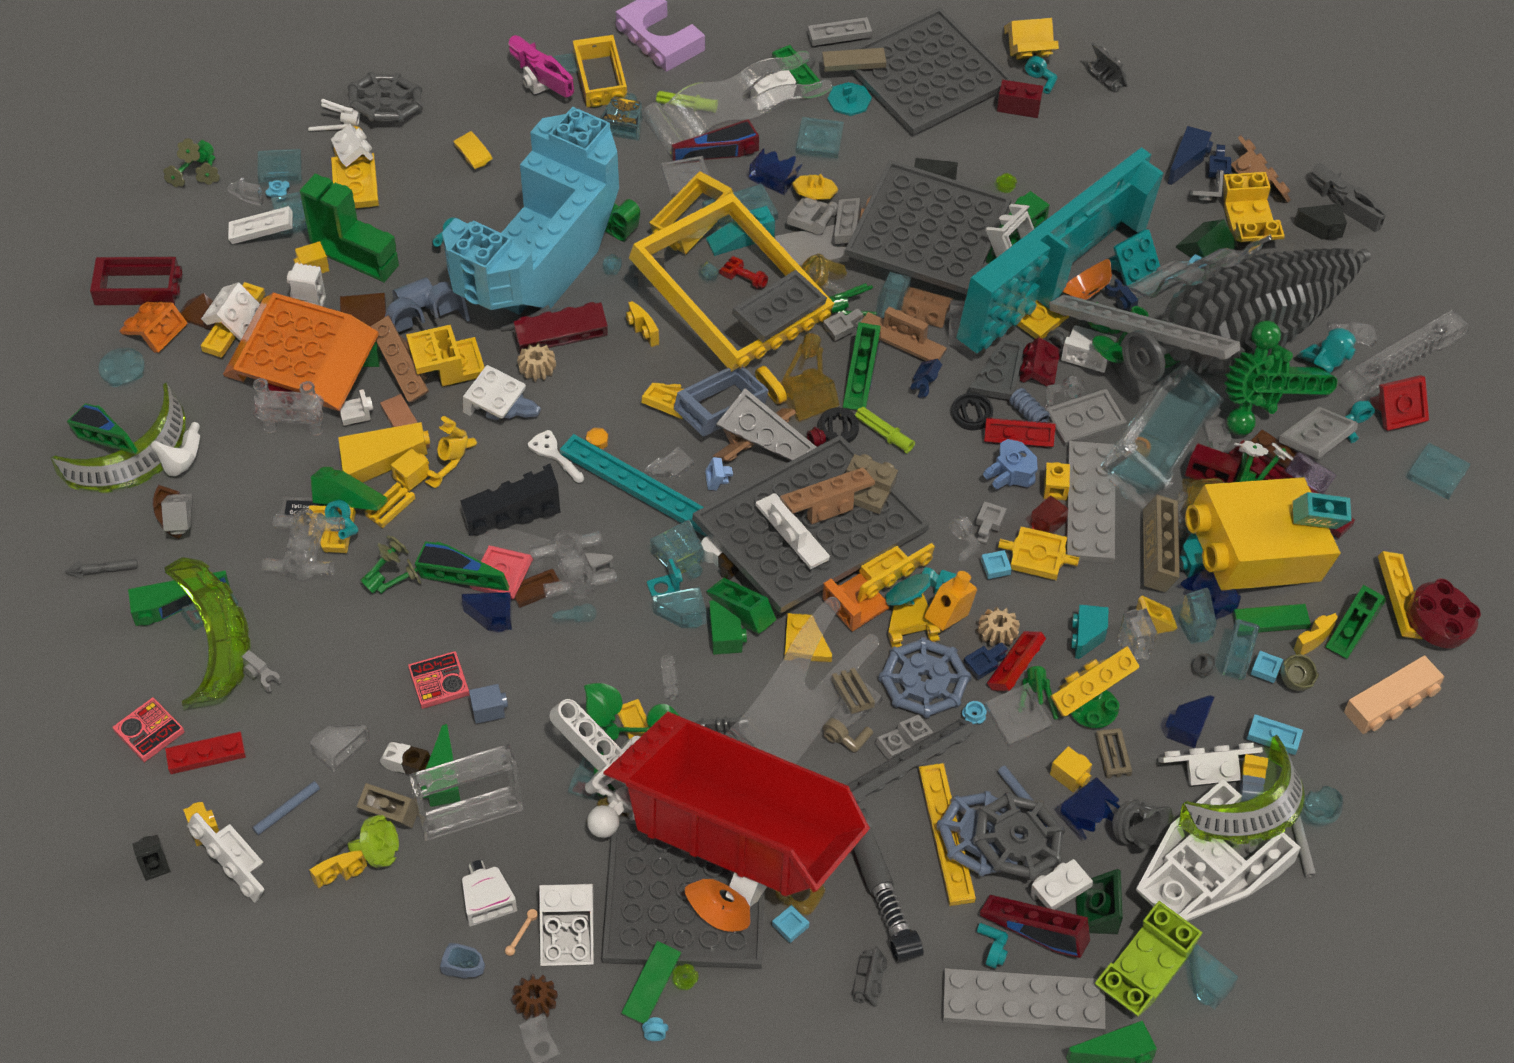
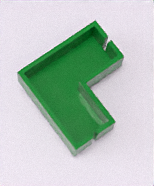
(334, 222)

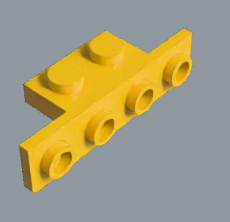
(889, 567)
(1093, 680)

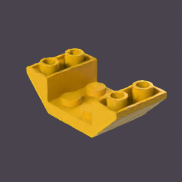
(1248, 207)

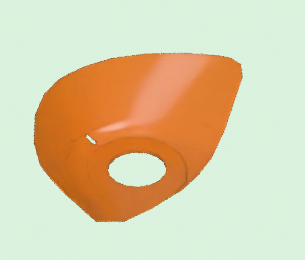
(1090, 280)
(708, 903)

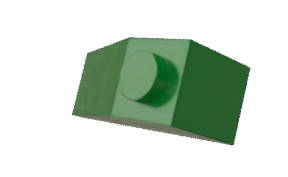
(338, 485)
(744, 603)
(1356, 622)
(442, 754)
(1123, 1045)

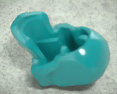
(1333, 352)

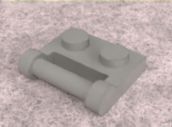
(807, 211)

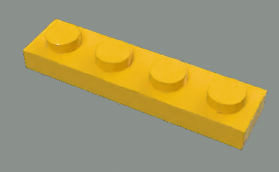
(220, 336)
(1399, 589)

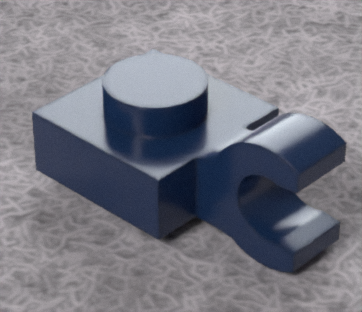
(1219, 162)
(1125, 297)
(925, 374)
(983, 661)

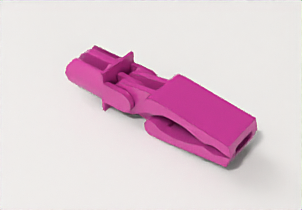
(544, 67)

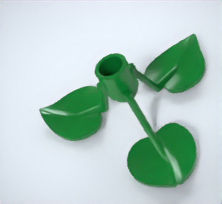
(1113, 351)
(605, 702)

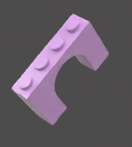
(664, 50)

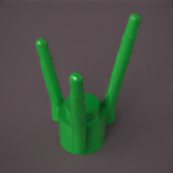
(841, 300)
(1038, 682)

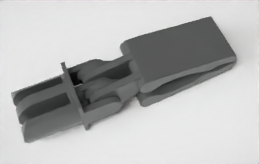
(1353, 200)

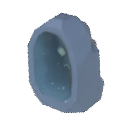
(462, 961)

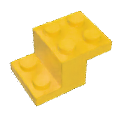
(1031, 38)
(440, 351)

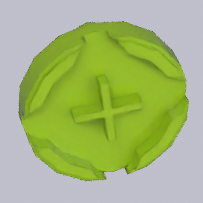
(377, 841)

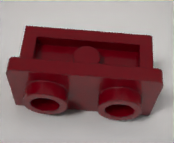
(1040, 362)

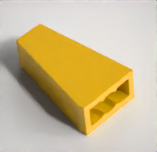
(373, 452)

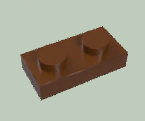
(1266, 440)

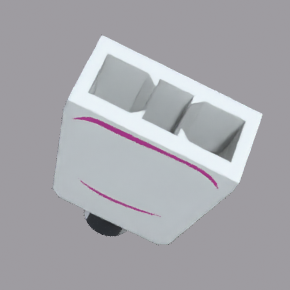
(486, 894)

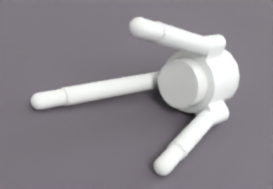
(348, 116)

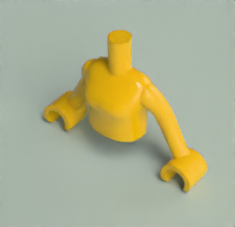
(449, 448)

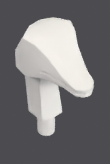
(178, 459)

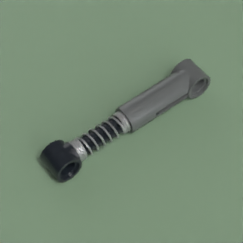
(903, 942)

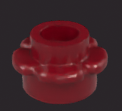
(816, 436)

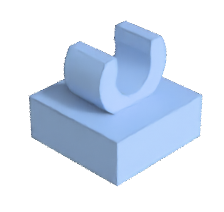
(717, 474)

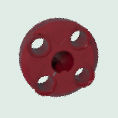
(1442, 614)

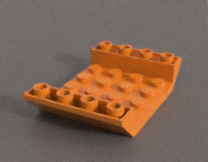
(300, 343)

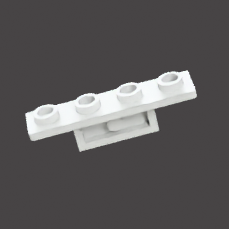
(792, 531)
(1212, 766)
(232, 853)

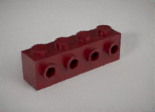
(561, 327)

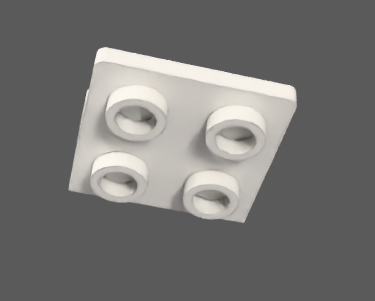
(233, 308)
(1079, 349)
(492, 392)

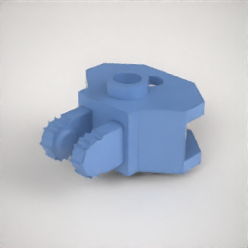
(1012, 466)

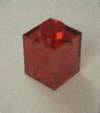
(1049, 515)

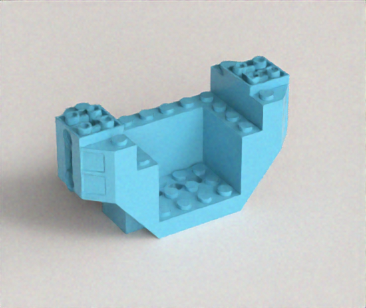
(567, 204)

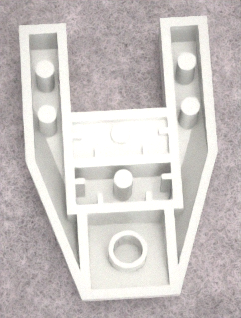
(1205, 875)

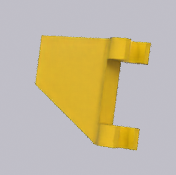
(911, 619)

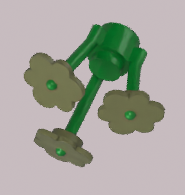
(192, 152)
(374, 579)

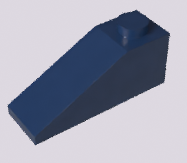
(1190, 152)

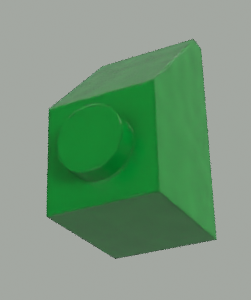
(725, 630)

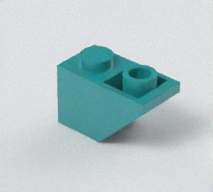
(1091, 628)

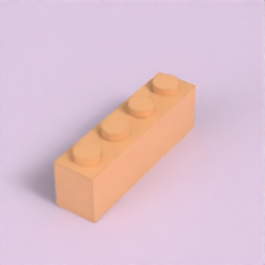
(1394, 695)

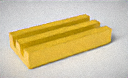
(393, 495)

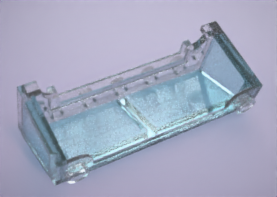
(1163, 430)

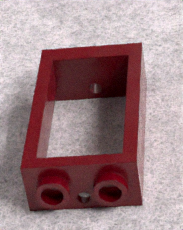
(134, 267)

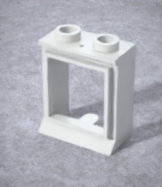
(1000, 236)

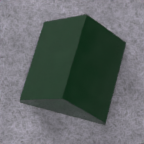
(1207, 239)
(1103, 903)

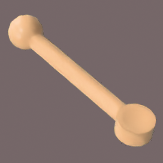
(531, 916)

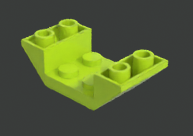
(1150, 959)

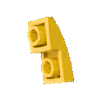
(473, 150)
(642, 323)
(1320, 631)
(346, 864)

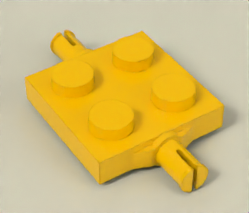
(1038, 553)

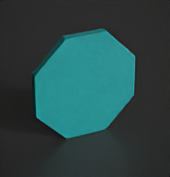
(849, 99)
(908, 590)

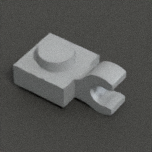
(842, 325)
(989, 518)
(257, 668)

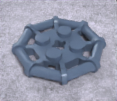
(928, 665)
(966, 831)

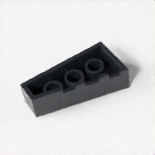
(512, 502)

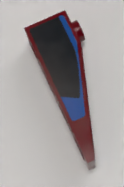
(725, 142)
(1048, 927)

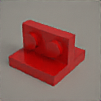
(1402, 402)

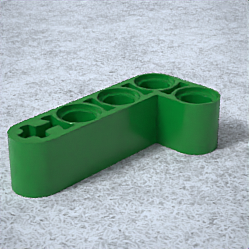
(623, 220)

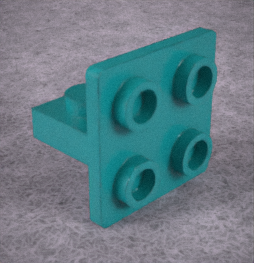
(1135, 257)

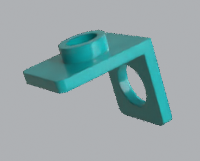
(672, 580)

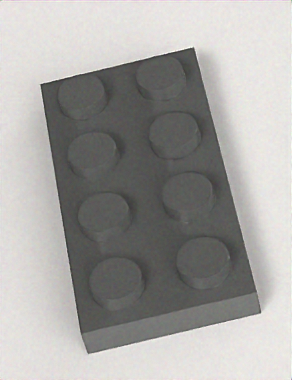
(779, 306)

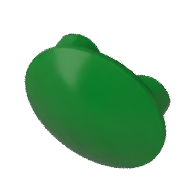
(1098, 711)

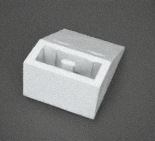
(567, 924)

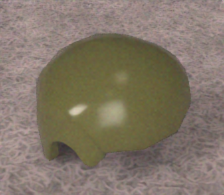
(1299, 672)

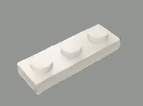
(260, 225)

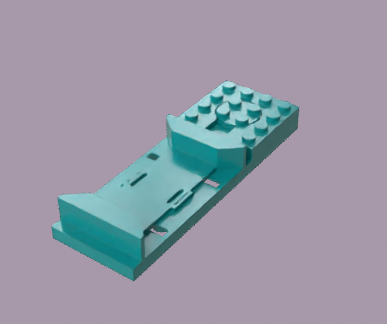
(1042, 260)

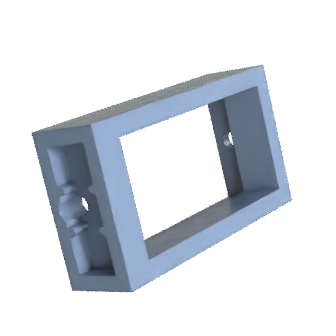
(696, 415)

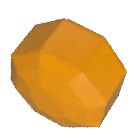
(597, 437)

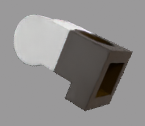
(714, 555)
(404, 758)

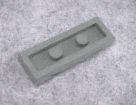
(839, 31)
(847, 219)

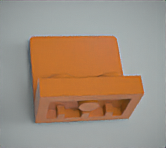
(155, 323)
(852, 611)

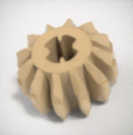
(536, 362)
(998, 627)

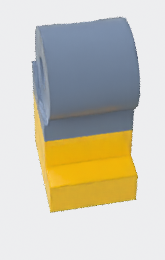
(1252, 776)

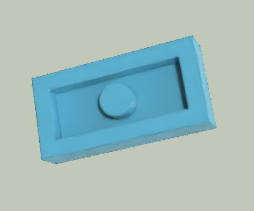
(1264, 729)

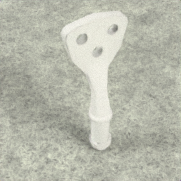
(552, 452)

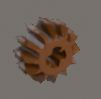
(532, 988)

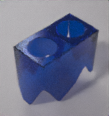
(772, 173)
(1223, 600)
(1088, 807)

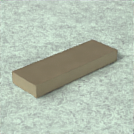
(854, 59)

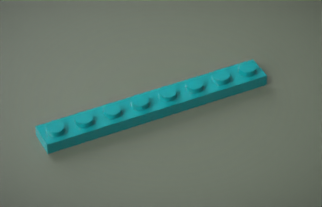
(631, 480)

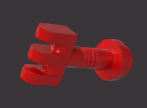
(735, 267)

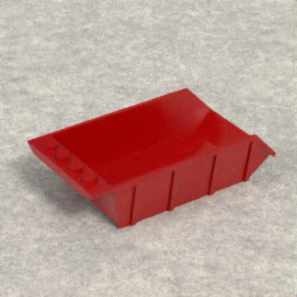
(738, 805)

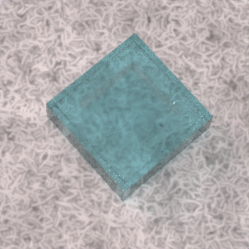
(568, 62)

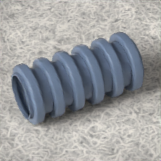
(1028, 406)

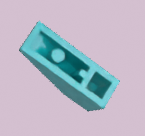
(734, 237)

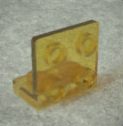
(810, 393)

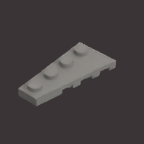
(763, 427)

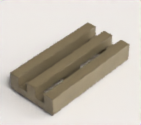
(838, 679)
(1109, 772)

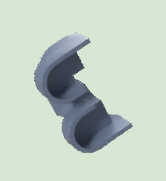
(421, 293)

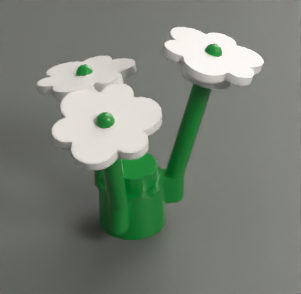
(1255, 450)

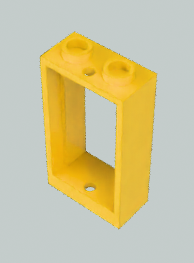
(604, 47)
(692, 190)

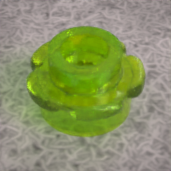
(1006, 183)
(680, 981)

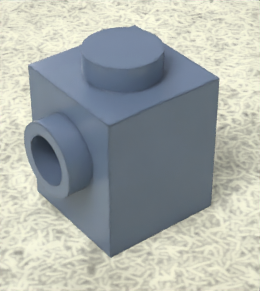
(488, 703)

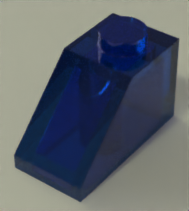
(489, 609)
(1189, 721)

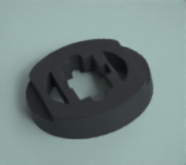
(975, 400)
(843, 413)

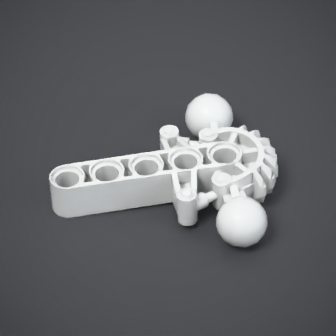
(603, 819)

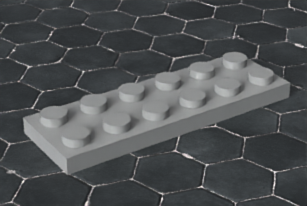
(1090, 504)
(1023, 1000)

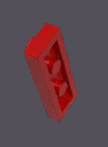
(1020, 430)
(1016, 661)
(205, 753)

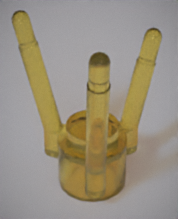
(810, 348)

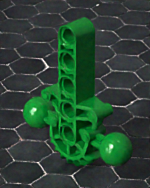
(1265, 378)

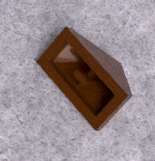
(195, 309)

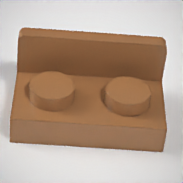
(926, 306)

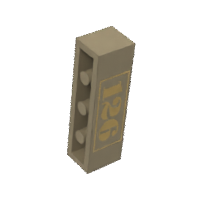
(1161, 543)

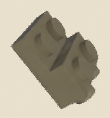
(885, 476)

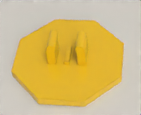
(815, 187)

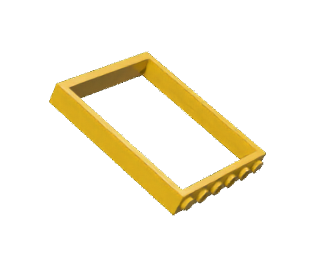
(729, 205)

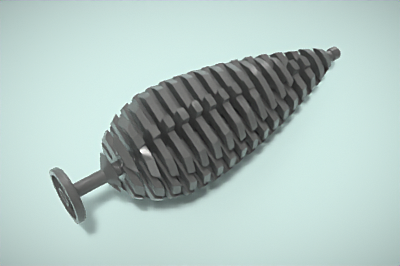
(1273, 287)

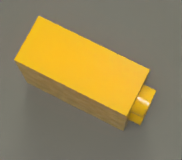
(1253, 538)

